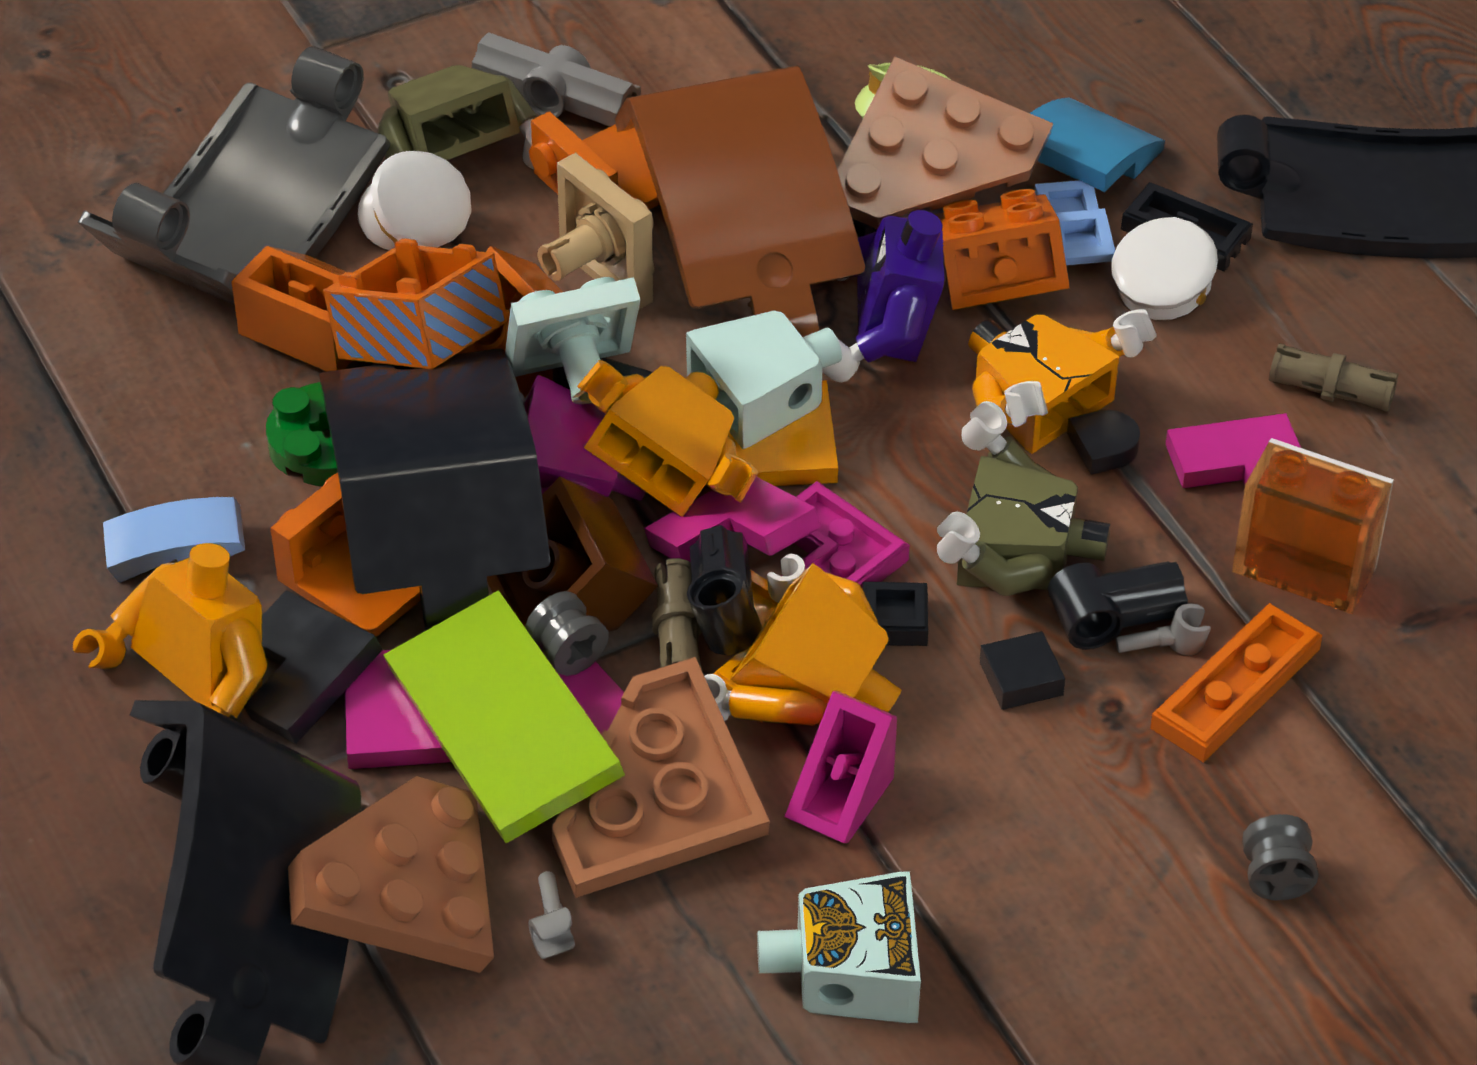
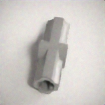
(555, 79)

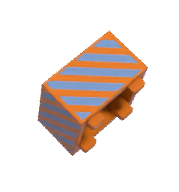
(416, 305)

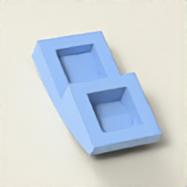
(1082, 223)
(169, 532)

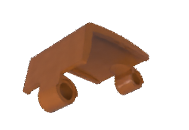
(748, 191)

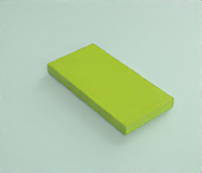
(503, 716)

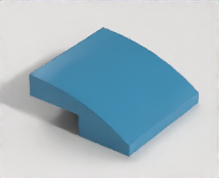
(1094, 144)

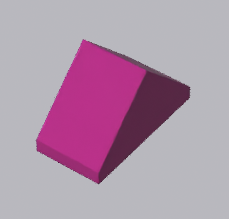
(845, 768)

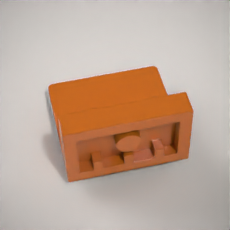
(1002, 249)

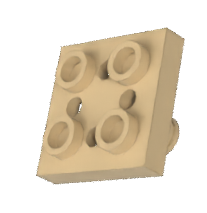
(599, 229)

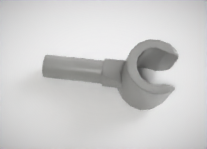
(1182, 635)
(552, 929)

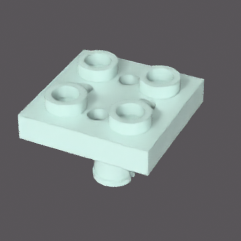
(572, 329)

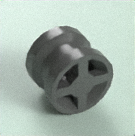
(567, 633)
(1280, 857)

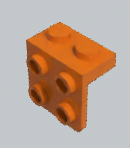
(611, 151)
(316, 563)

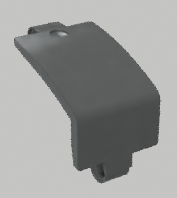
(259, 179)

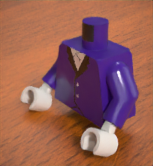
(895, 291)

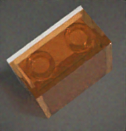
(1311, 525)

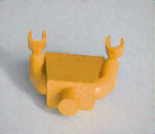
(666, 434)
(192, 628)

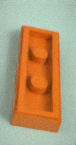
(1236, 682)

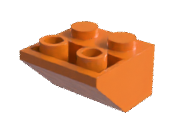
(285, 308)

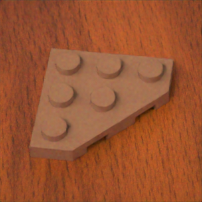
(934, 145)
(679, 791)
(401, 877)

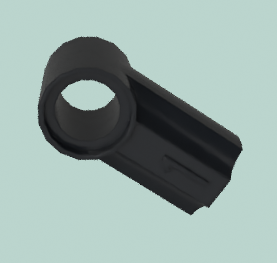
(723, 591)
(1099, 605)

